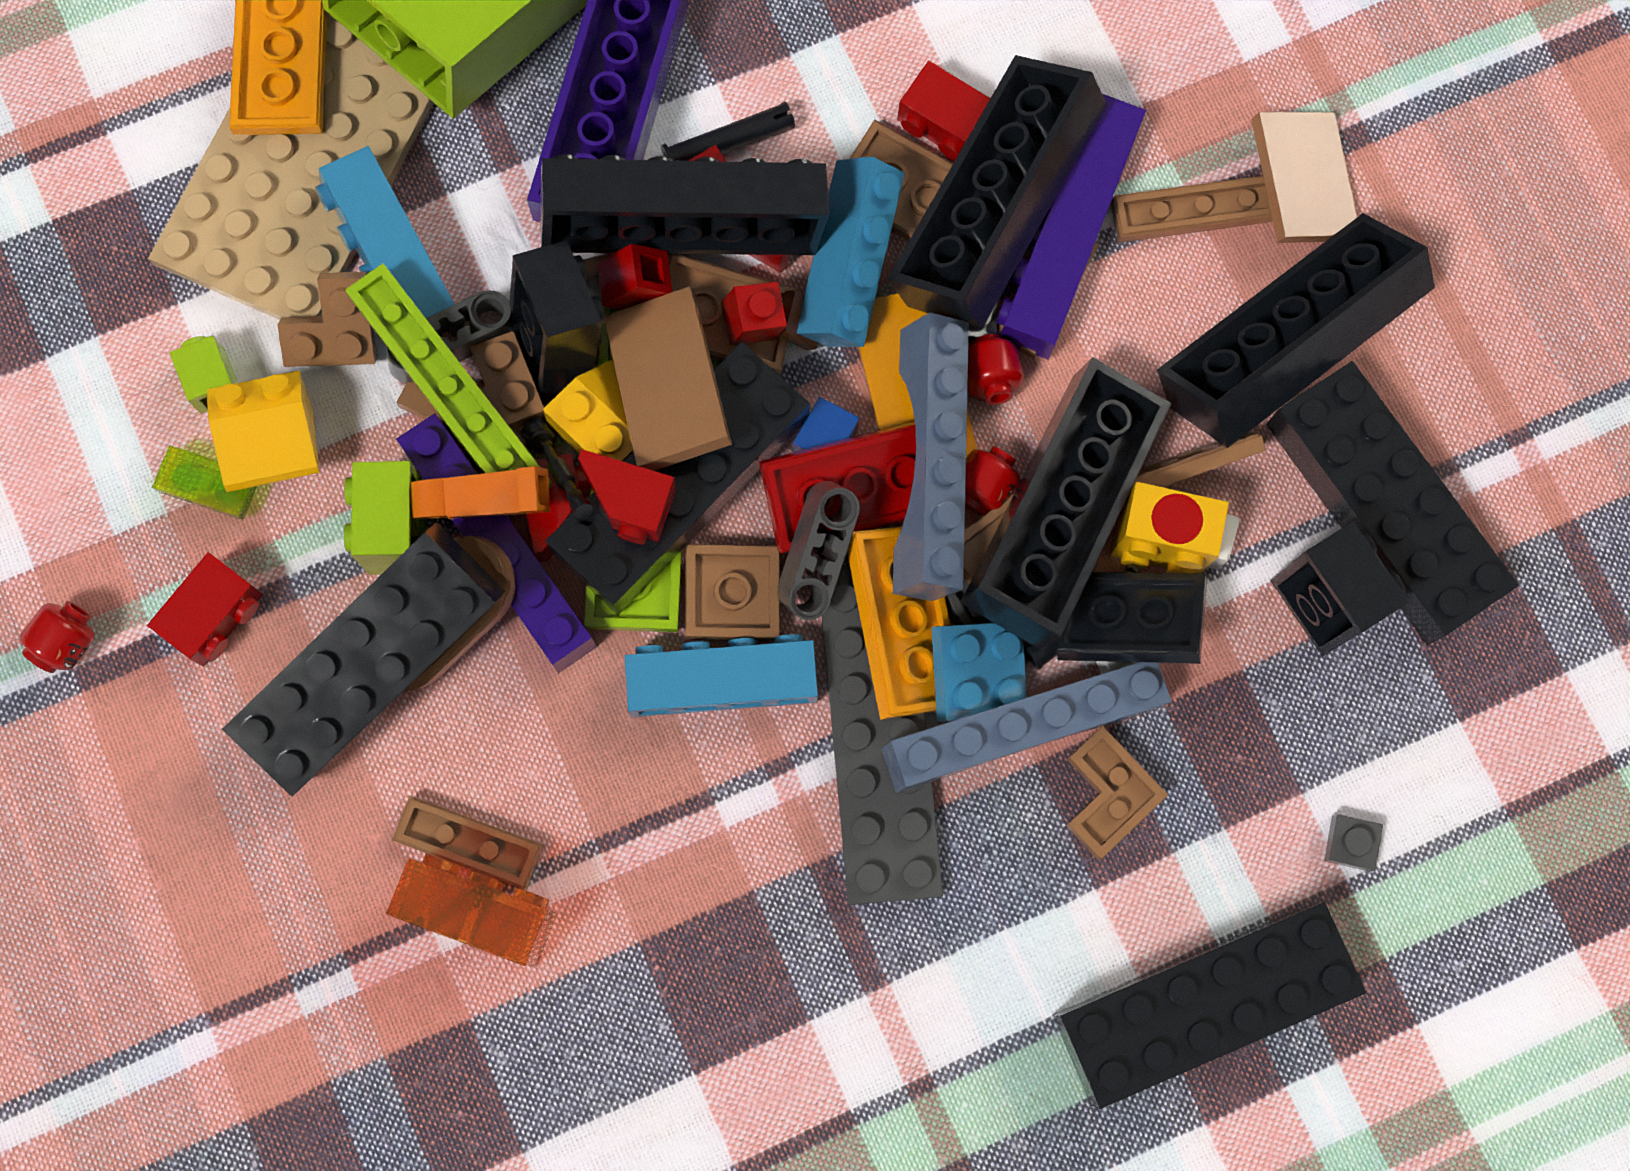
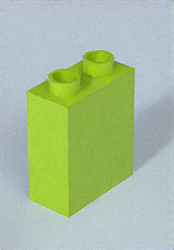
(453, 46)

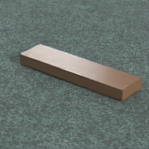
(1190, 209)

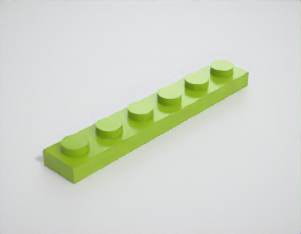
(438, 373)

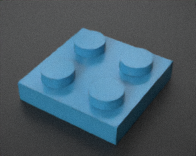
(976, 669)

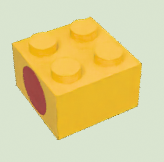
(1169, 529)

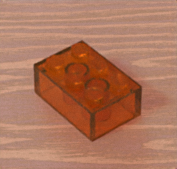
(473, 910)

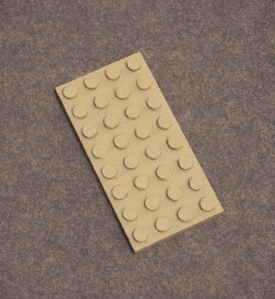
(252, 206)

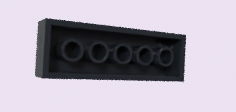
(998, 190)
(684, 205)
(1296, 328)
(760, 418)
(1381, 481)
(1066, 504)
(364, 659)
(1208, 1004)

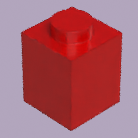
(633, 276)
(754, 313)

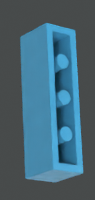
(379, 227)
(850, 252)
(721, 677)

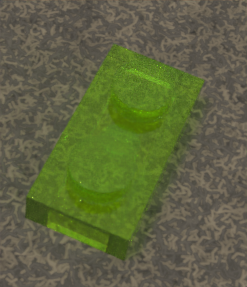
(200, 483)

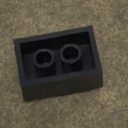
(554, 316)
(1340, 588)

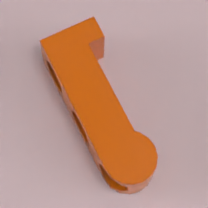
(482, 494)

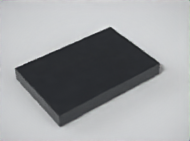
(1137, 619)

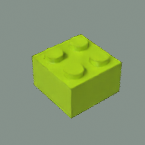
(380, 513)

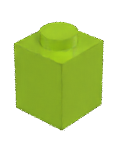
(202, 366)

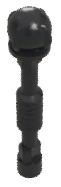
(541, 440)

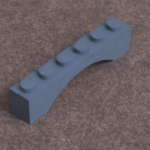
(931, 541)
(1024, 724)

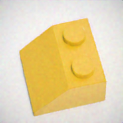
(592, 414)
(263, 431)

